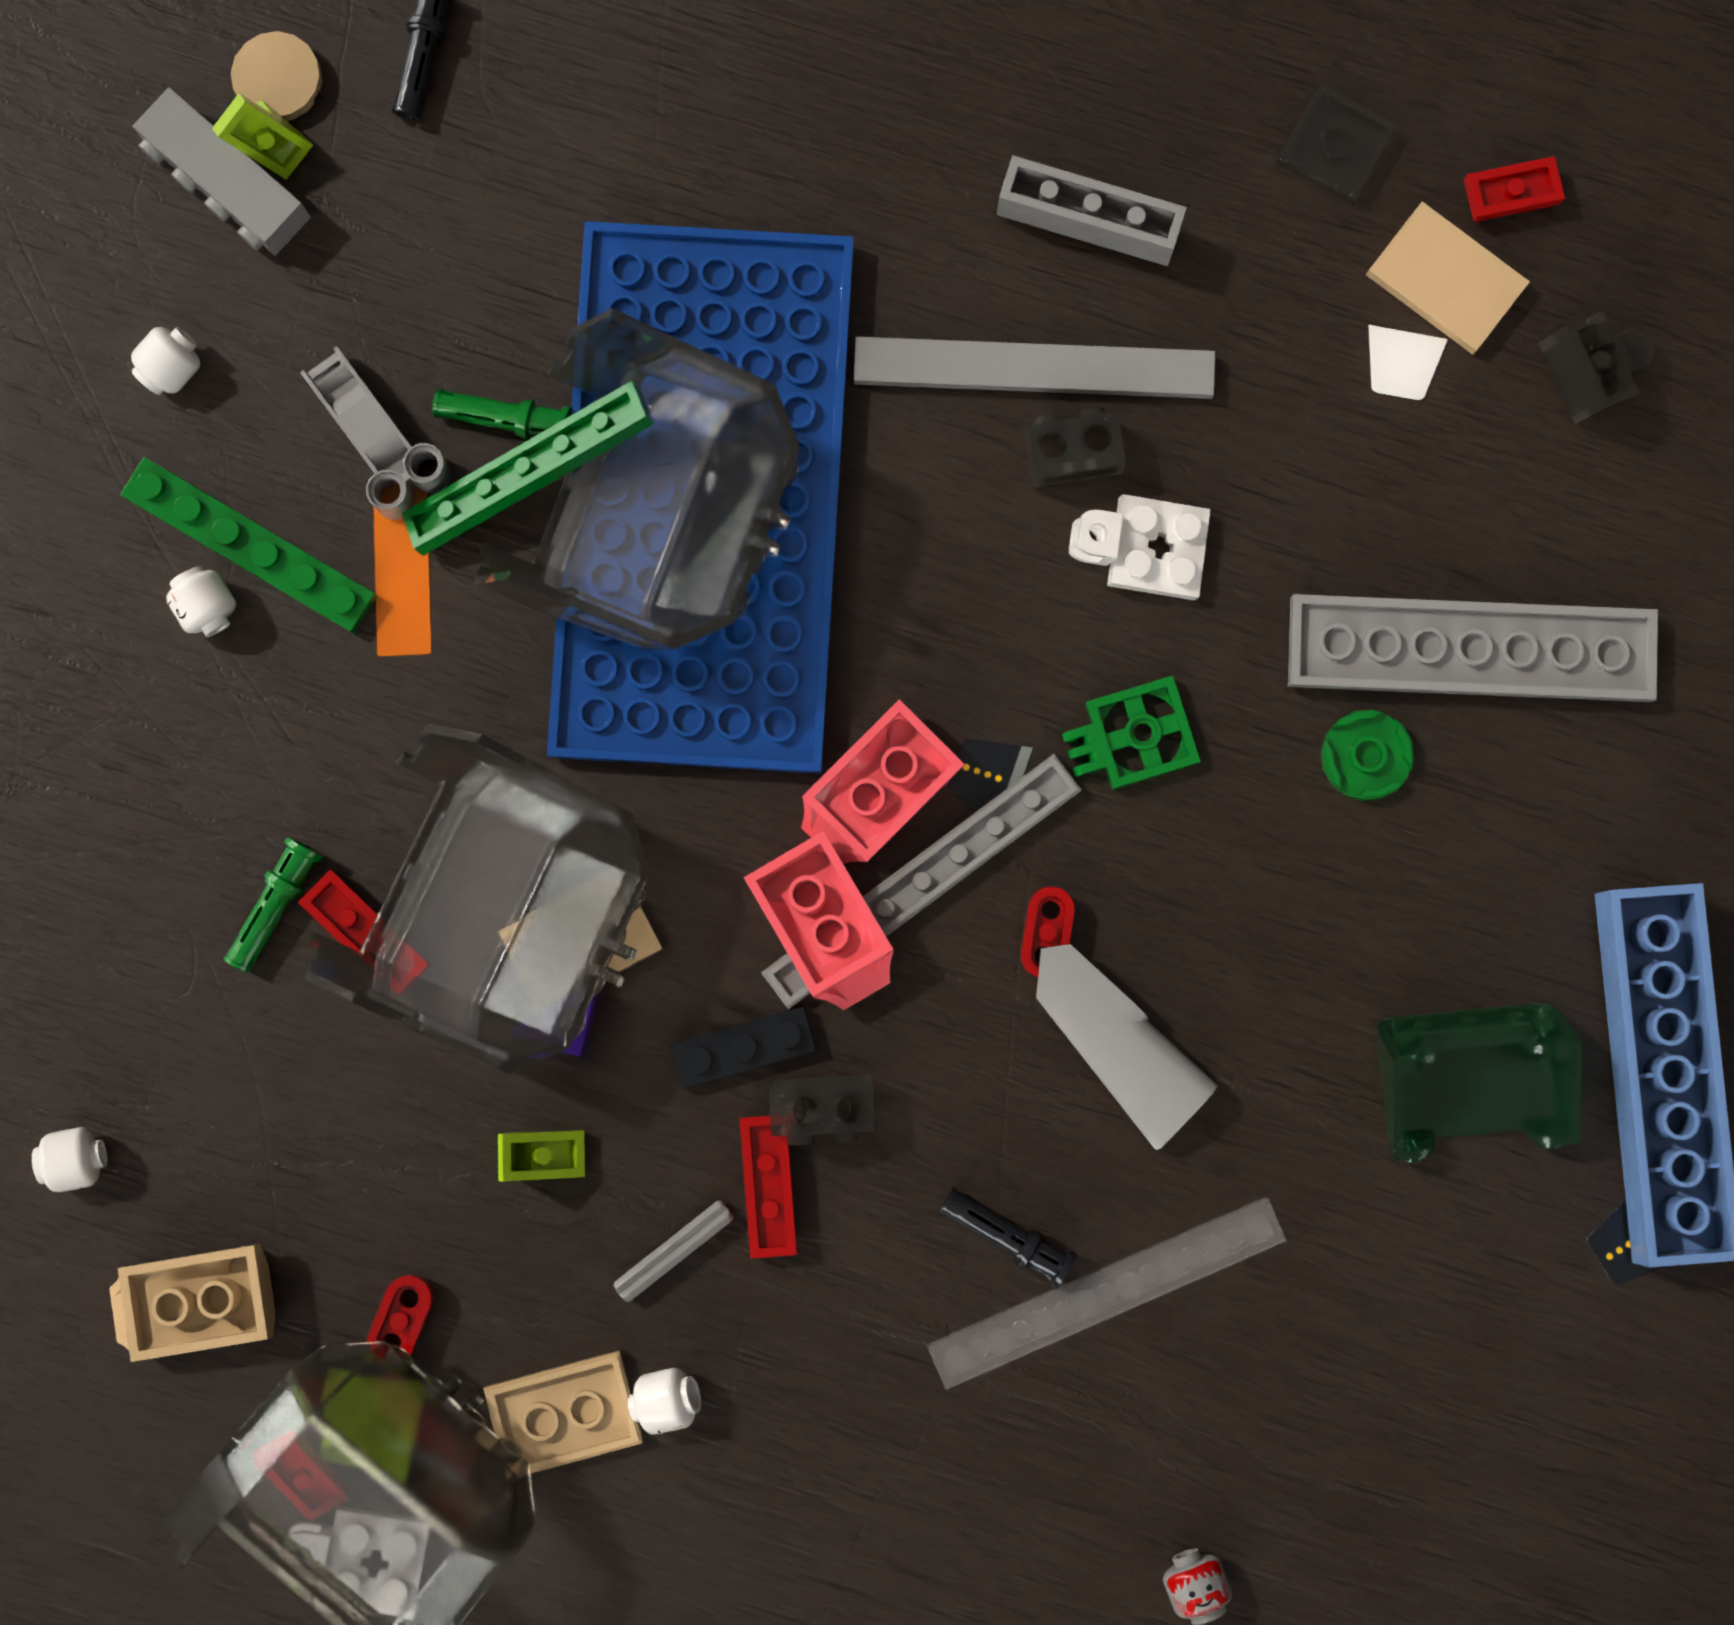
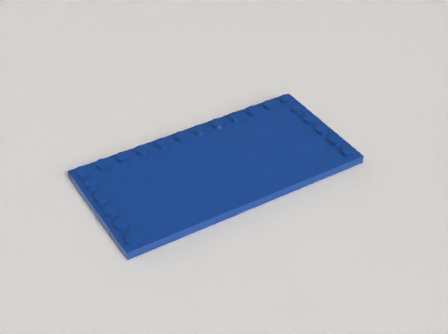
(758, 685)

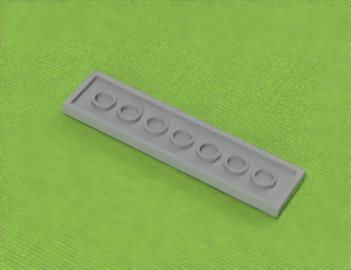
(1473, 648)

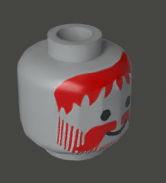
(1197, 1586)

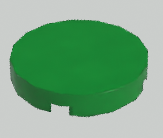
(1367, 755)

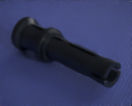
(425, 31)
(1032, 1253)

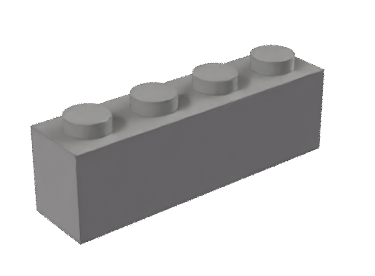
(221, 172)
(1090, 210)

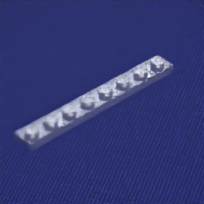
(1106, 1293)

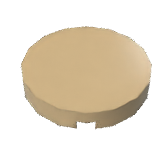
(279, 72)

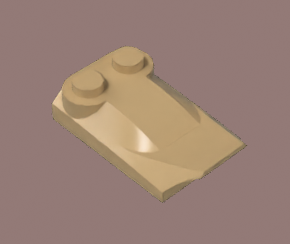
(193, 1303)

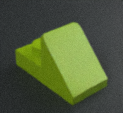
(262, 135)
(541, 1155)

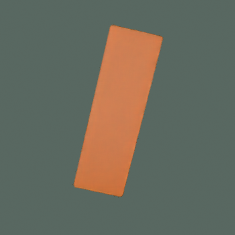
(401, 586)

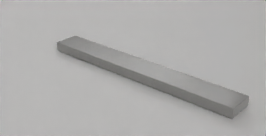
(1034, 367)
(950, 859)

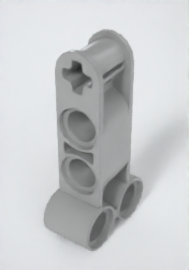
(375, 436)

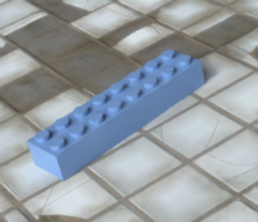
(1667, 1074)

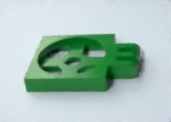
(1101, 745)

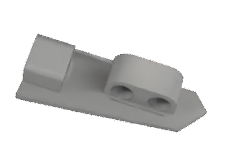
(1125, 1051)

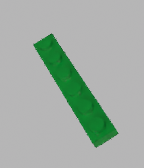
(527, 468)
(248, 545)

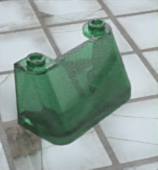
(1479, 1077)

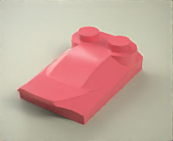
(878, 785)
(823, 923)

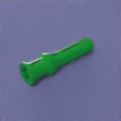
(523, 418)
(282, 885)

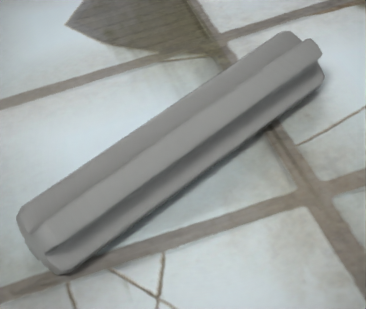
(673, 1251)

